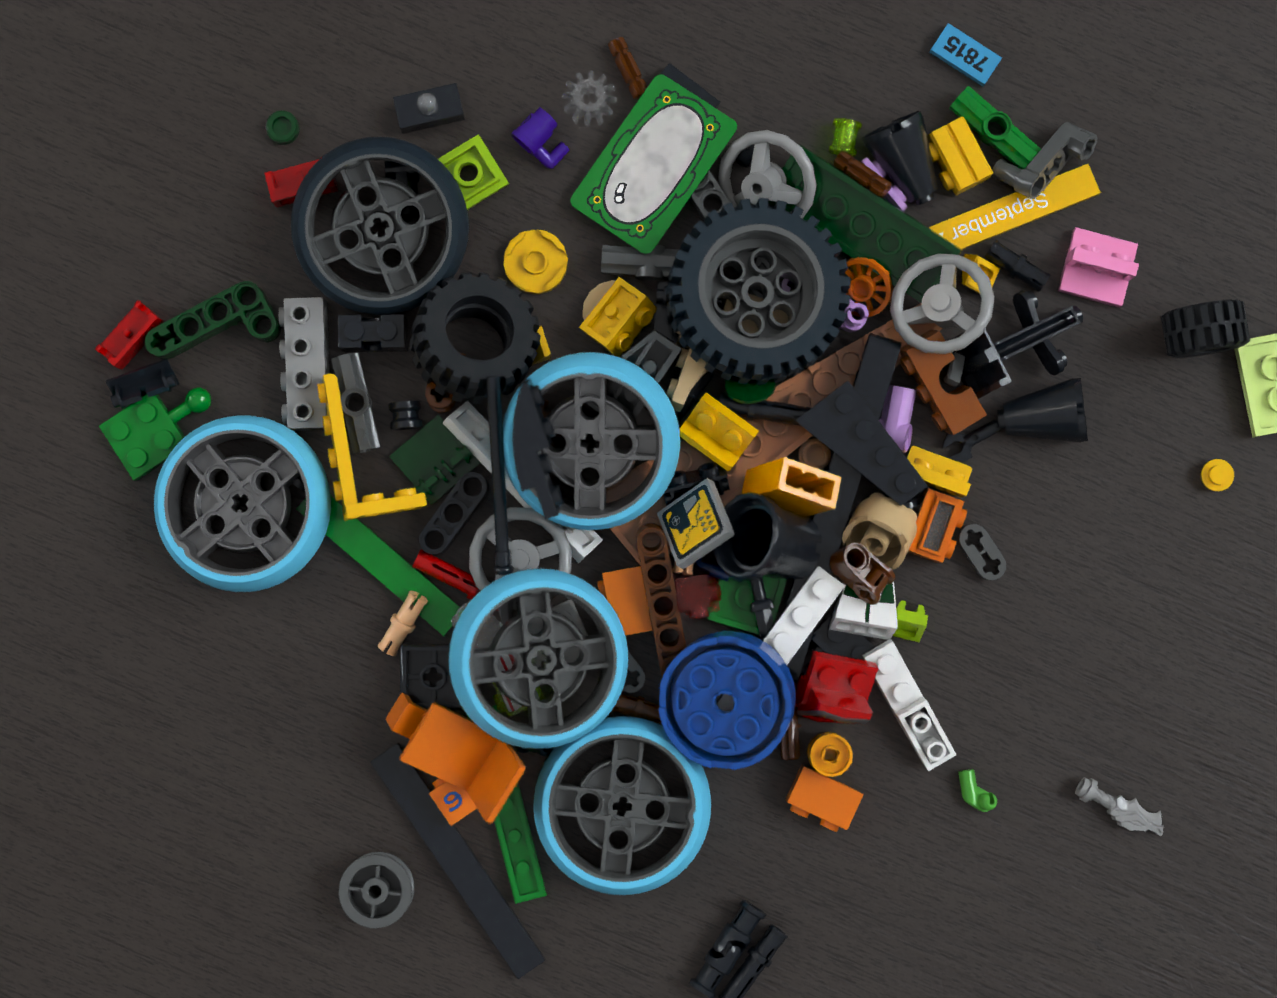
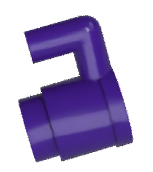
(533, 135)

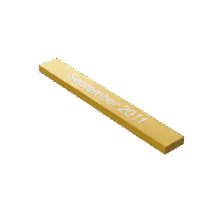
(1014, 210)

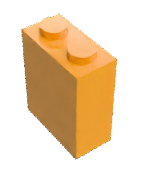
(794, 486)

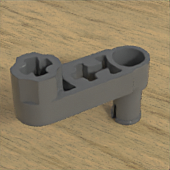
(1065, 143)

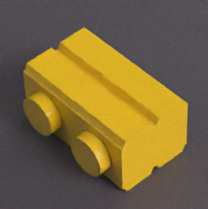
(958, 156)

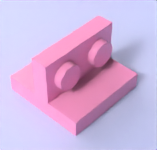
(1098, 267)

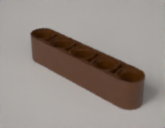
(660, 587)

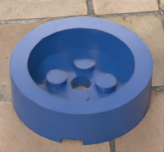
(733, 666)

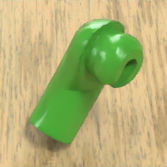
(974, 795)

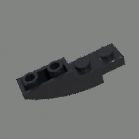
(529, 437)

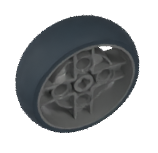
(355, 165)

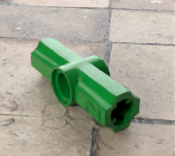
(978, 113)

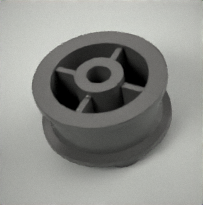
(357, 895)

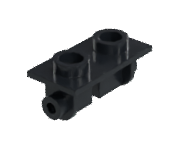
(137, 383)
(684, 481)

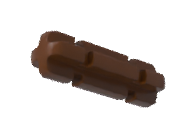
(627, 67)
(862, 174)

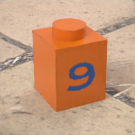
(451, 801)

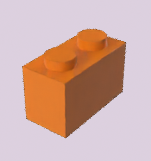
(628, 598)
(823, 798)

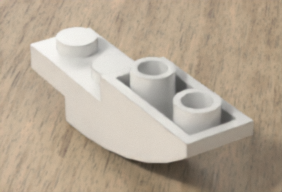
(909, 706)

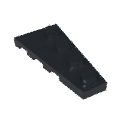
(857, 436)

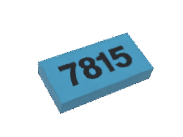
(965, 54)

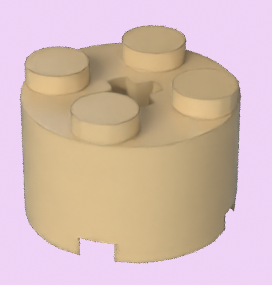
(882, 528)

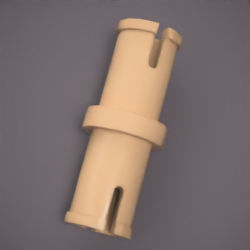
(402, 623)

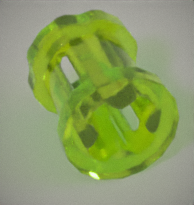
(845, 136)

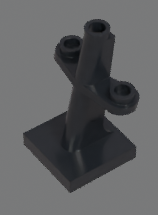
(984, 359)

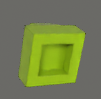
(910, 624)

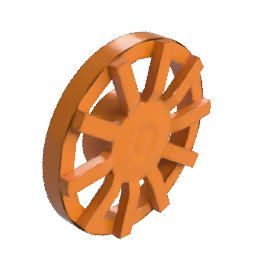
(864, 286)

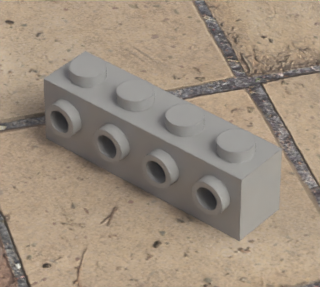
(305, 360)

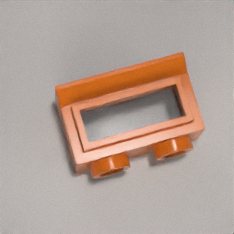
(936, 526)

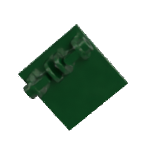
(434, 460)

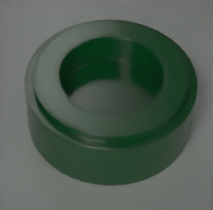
(282, 127)

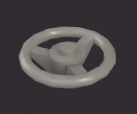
(766, 177)
(942, 304)
(523, 552)

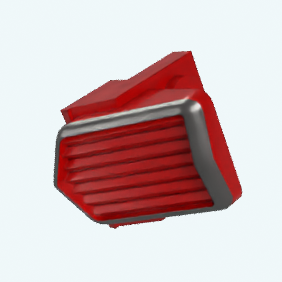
(836, 689)

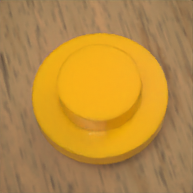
(1217, 475)

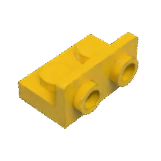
(619, 317)
(717, 432)
(941, 471)

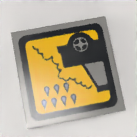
(695, 523)

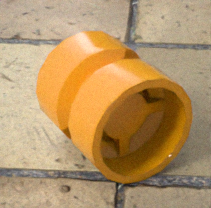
(829, 754)

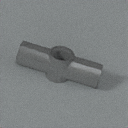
(631, 262)
(352, 382)

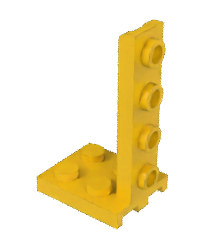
(340, 459)

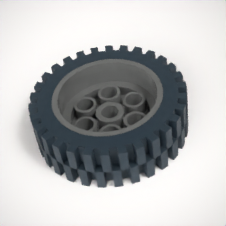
(794, 253)

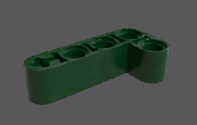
(209, 327)

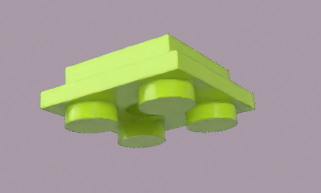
(489, 177)

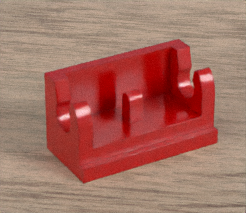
(285, 183)
(129, 335)

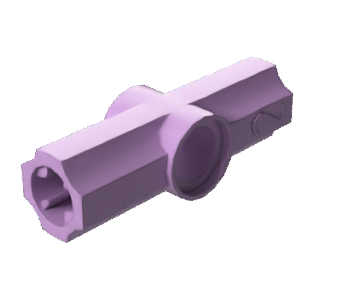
(897, 415)

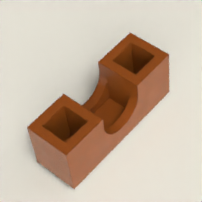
(951, 409)

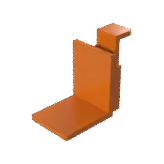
(457, 753)

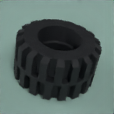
(1205, 328)

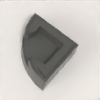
(952, 371)

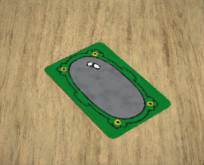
(653, 163)

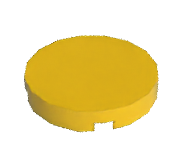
(535, 261)

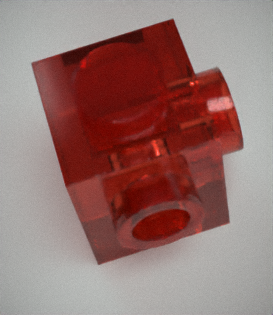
(698, 595)

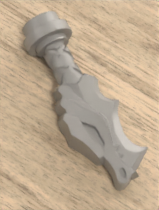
(1126, 813)

